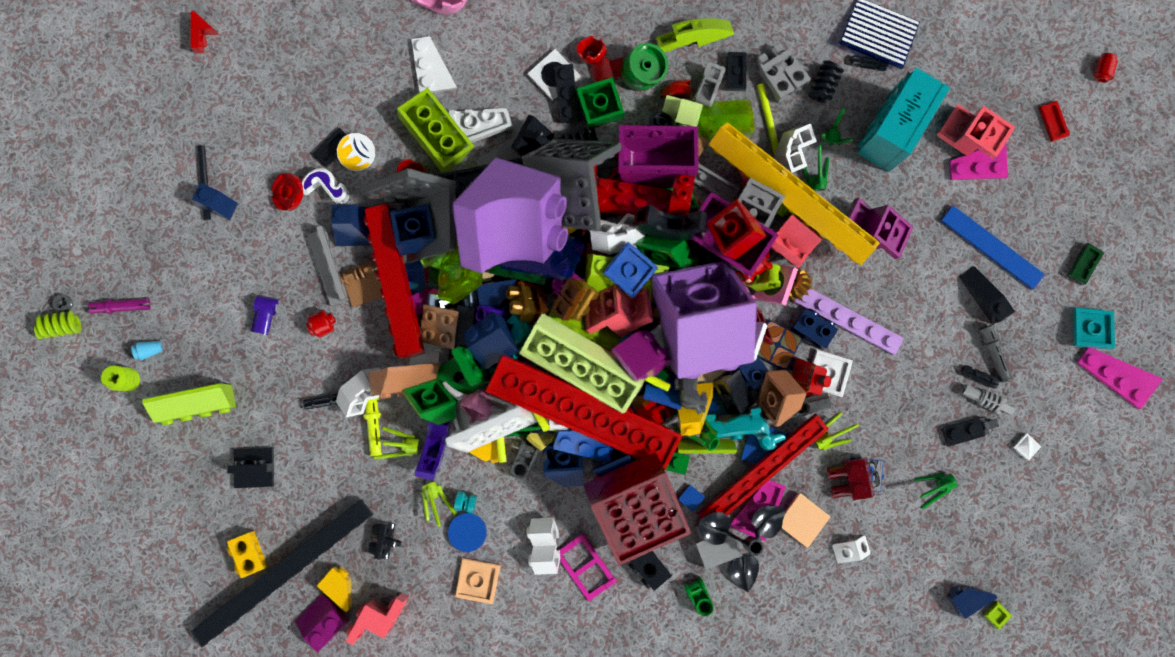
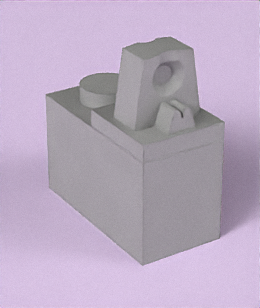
(714, 555)

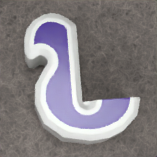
(328, 181)

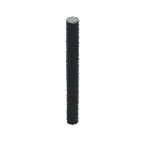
(203, 175)

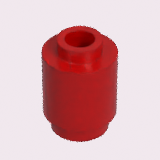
(1105, 67)

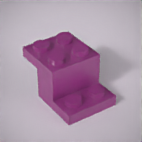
(883, 225)

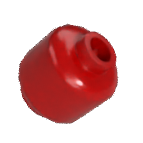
(320, 323)

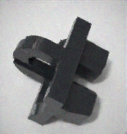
(385, 540)

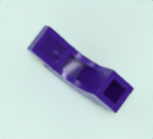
(433, 450)

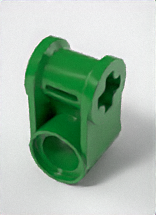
(699, 595)

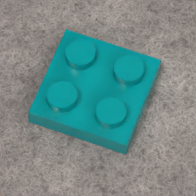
(1093, 328)

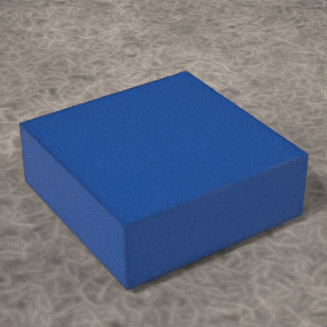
(691, 498)

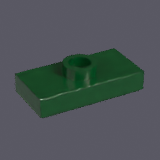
(1085, 264)

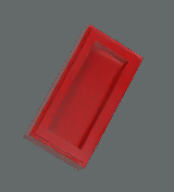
(1054, 121)

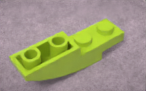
(696, 30)

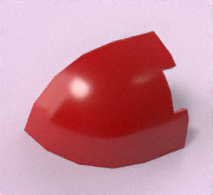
(677, 89)

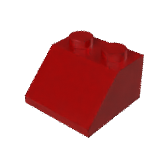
(735, 230)

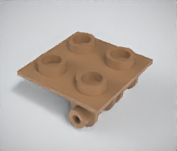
(361, 283)
(439, 326)

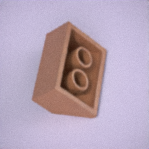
(394, 379)

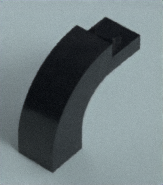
(669, 226)

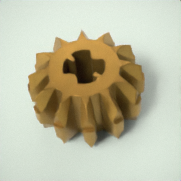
(801, 285)

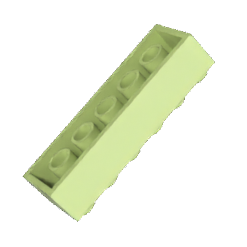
(580, 363)

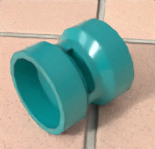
(470, 502)

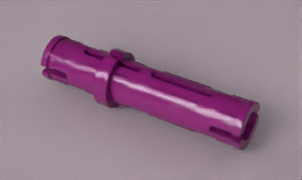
(110, 306)

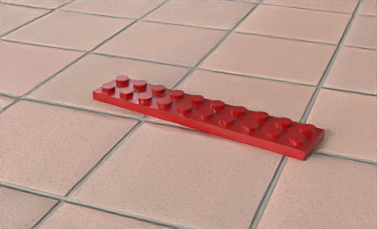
(581, 411)

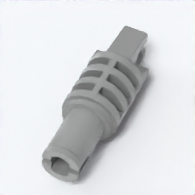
(987, 399)

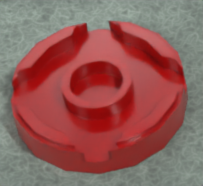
(287, 192)

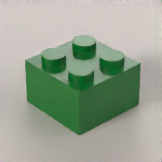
(600, 103)

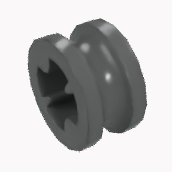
(60, 297)

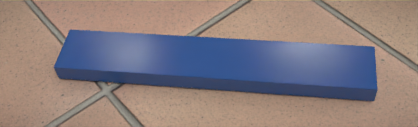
(992, 247)

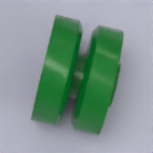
(644, 67)

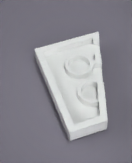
(430, 67)
(482, 123)

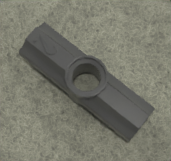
(814, 404)

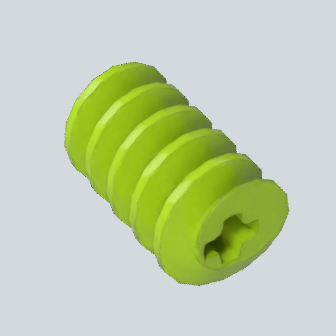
(56, 325)
(120, 378)

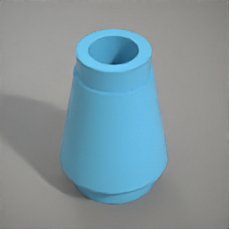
(144, 350)

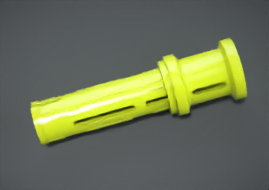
(372, 415)

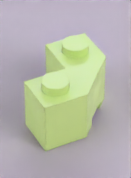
(682, 111)

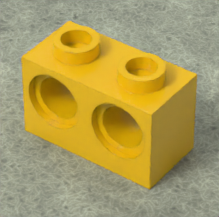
(252, 552)

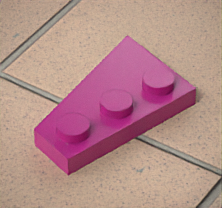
(979, 166)
(768, 494)

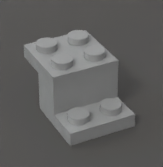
(761, 201)

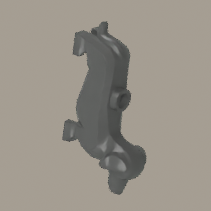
(688, 394)

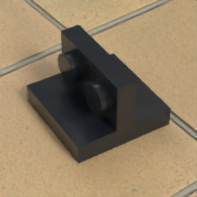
(531, 136)
(253, 468)

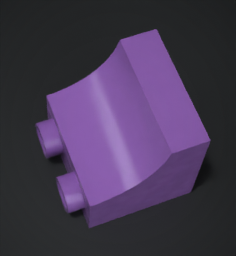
(509, 216)
(705, 319)

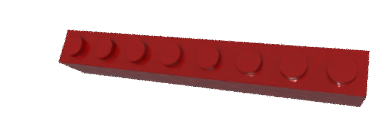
(394, 283)

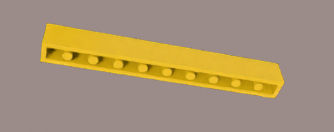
(799, 197)

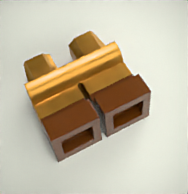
(574, 300)
(529, 301)

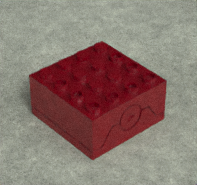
(637, 508)

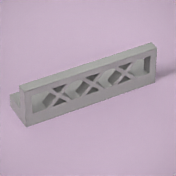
(328, 266)

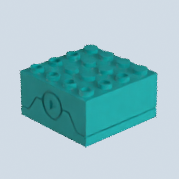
(902, 119)

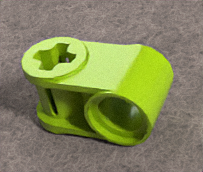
(767, 280)

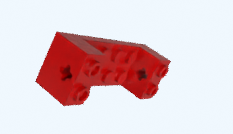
(624, 197)

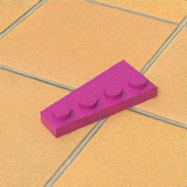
(1126, 380)

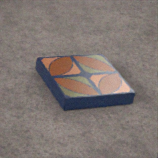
(784, 347)

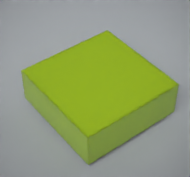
(997, 615)

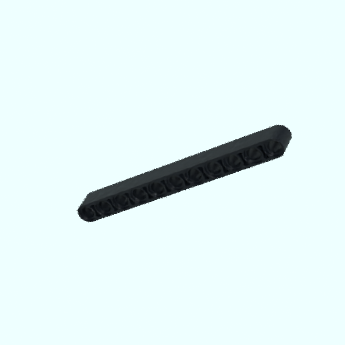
(281, 573)

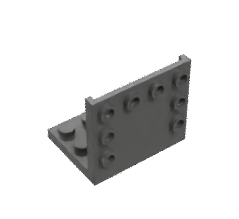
(574, 165)
(415, 189)

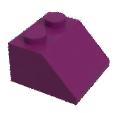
(641, 355)
(321, 622)

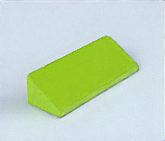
(690, 446)

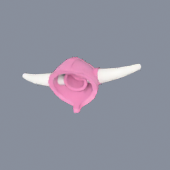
(475, 405)

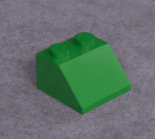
(664, 252)
(432, 401)

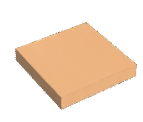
(804, 520)
(477, 580)

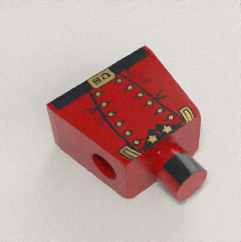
(809, 376)

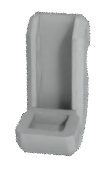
(709, 84)

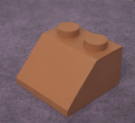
(780, 396)

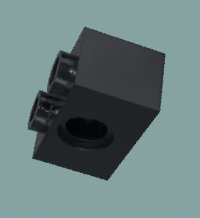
(655, 578)

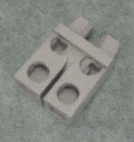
(782, 73)

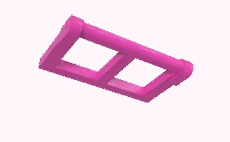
(596, 559)

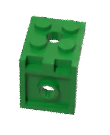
(463, 361)

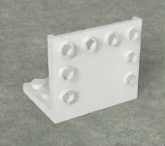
(494, 427)

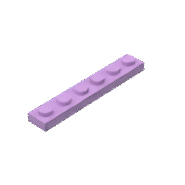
(851, 321)

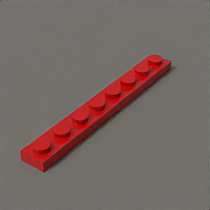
(766, 467)

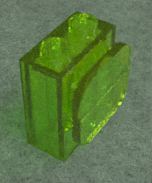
(454, 280)

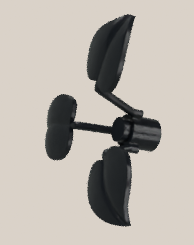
(768, 523)

